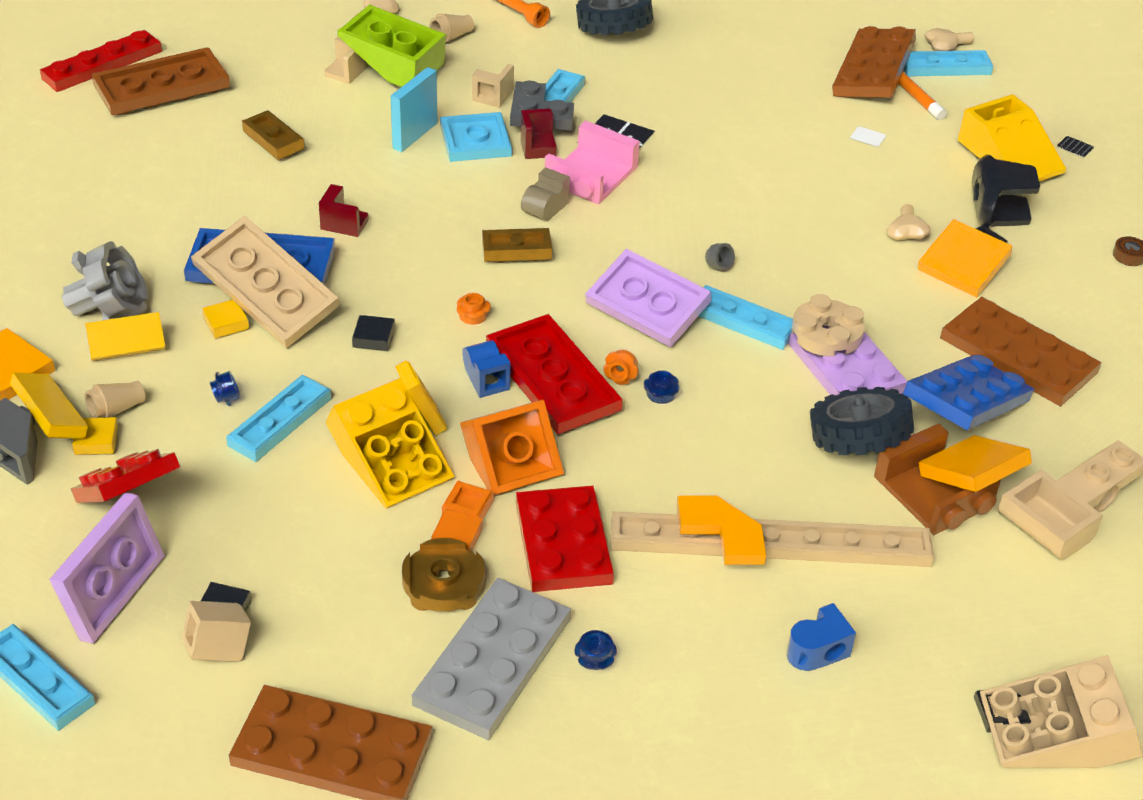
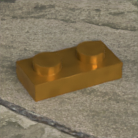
(273, 134)
(516, 244)

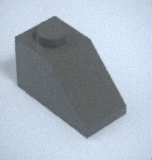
(17, 441)

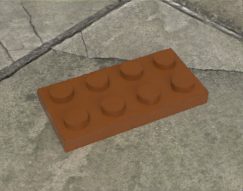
(874, 62)
(160, 81)
(1021, 348)
(331, 745)

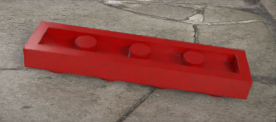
(111, 55)

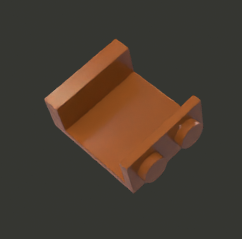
(929, 501)

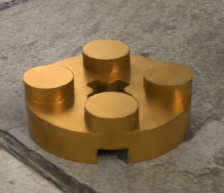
(448, 593)

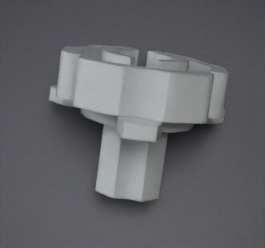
(113, 289)

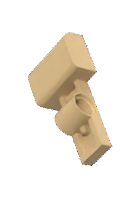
(1067, 511)

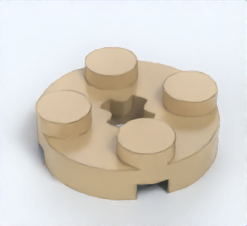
(844, 324)

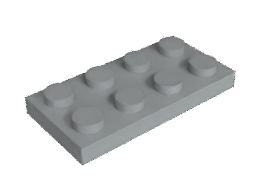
(491, 658)

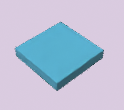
(414, 109)
(475, 136)

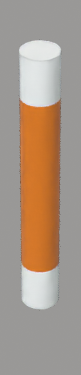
(922, 97)

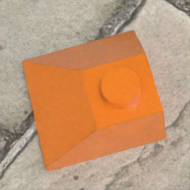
(513, 447)

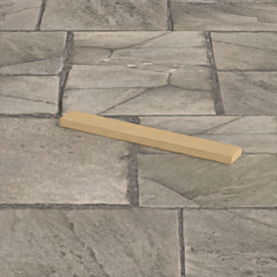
(782, 540)

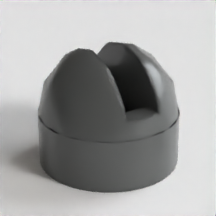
(720, 256)

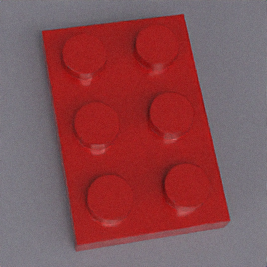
(128, 474)
(563, 539)

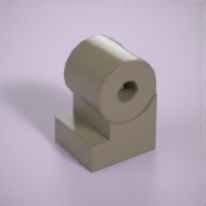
(547, 194)

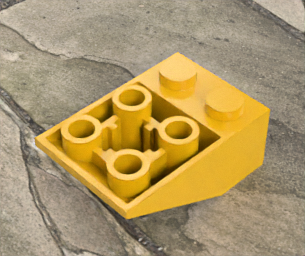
(1010, 133)
(388, 443)

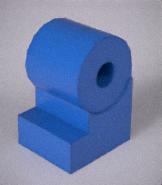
(484, 360)
(820, 641)

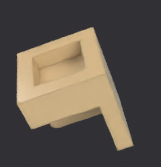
(347, 63)
(491, 87)
(215, 631)

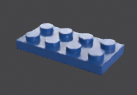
(310, 251)
(969, 391)

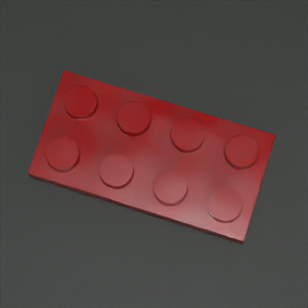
(556, 371)

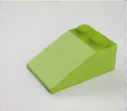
(394, 44)

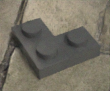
(532, 95)

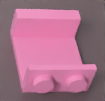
(598, 163)

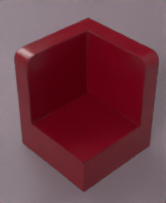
(537, 133)
(340, 217)

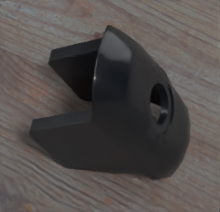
(995, 191)

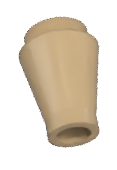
(452, 25)
(112, 399)

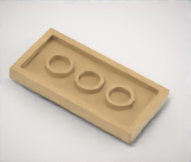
(265, 281)

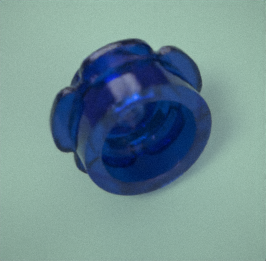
(661, 387)
(225, 388)
(595, 642)

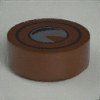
(1129, 251)

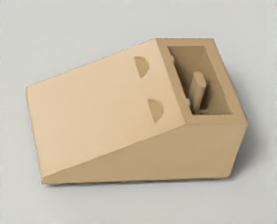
(1074, 719)

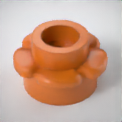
(473, 308)
(626, 361)

